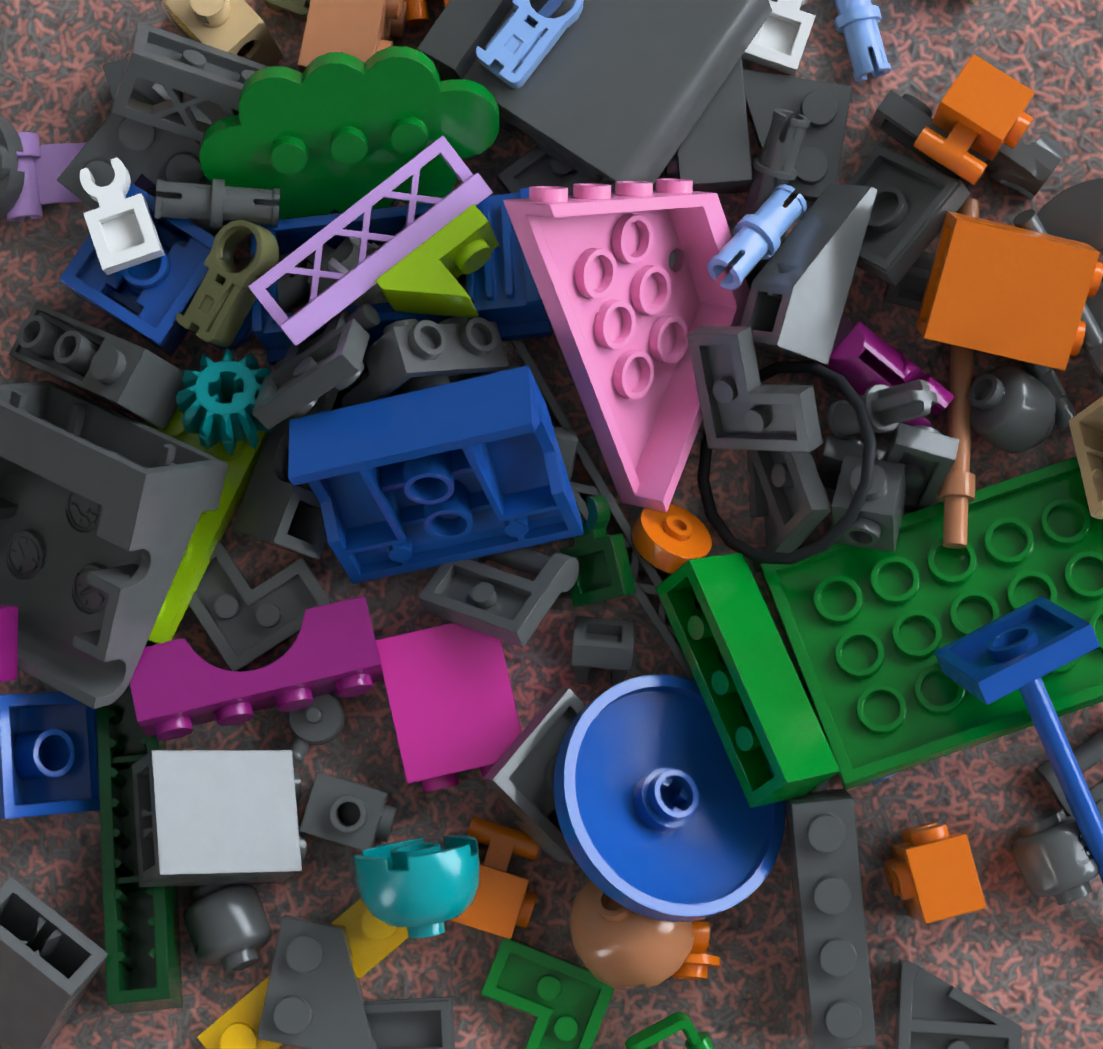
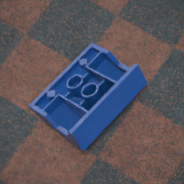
(436, 475)

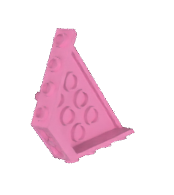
(628, 315)

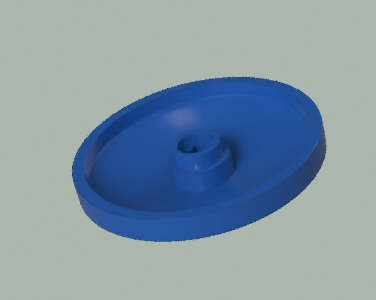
(659, 804)

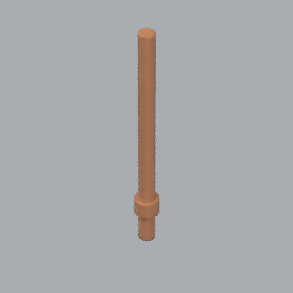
(959, 484)

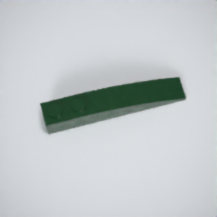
(138, 921)

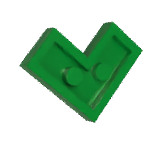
(556, 991)

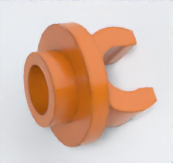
(697, 962)

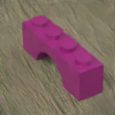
(330, 655)

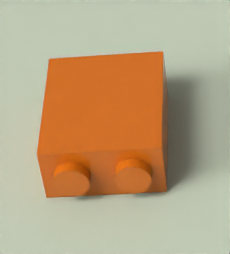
(1008, 291)

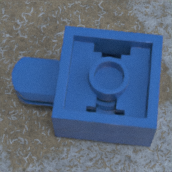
(152, 292)

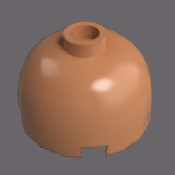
(624, 945)

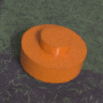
(670, 537)

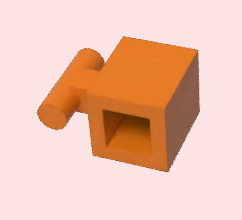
(978, 113)
(501, 894)

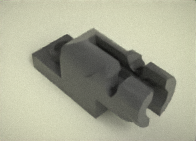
(1019, 168)

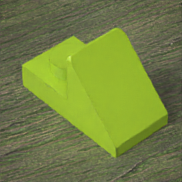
(427, 276)

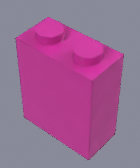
(448, 702)

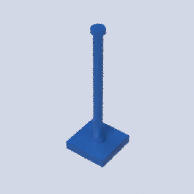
(1014, 656)

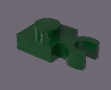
(601, 558)

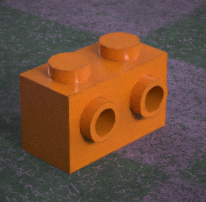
(934, 873)

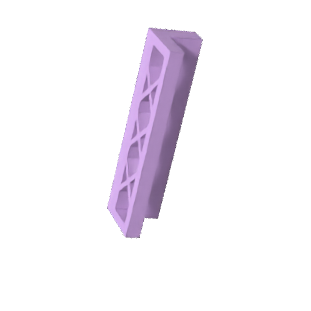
(368, 269)

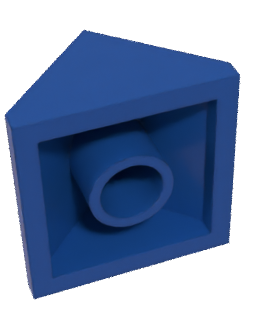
(47, 755)

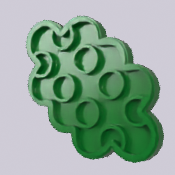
(347, 129)

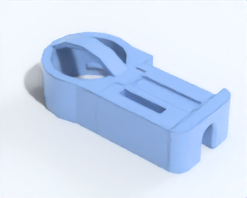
(525, 40)

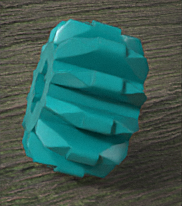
(206, 397)

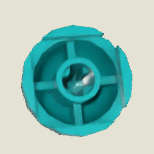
(419, 882)

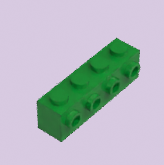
(747, 679)

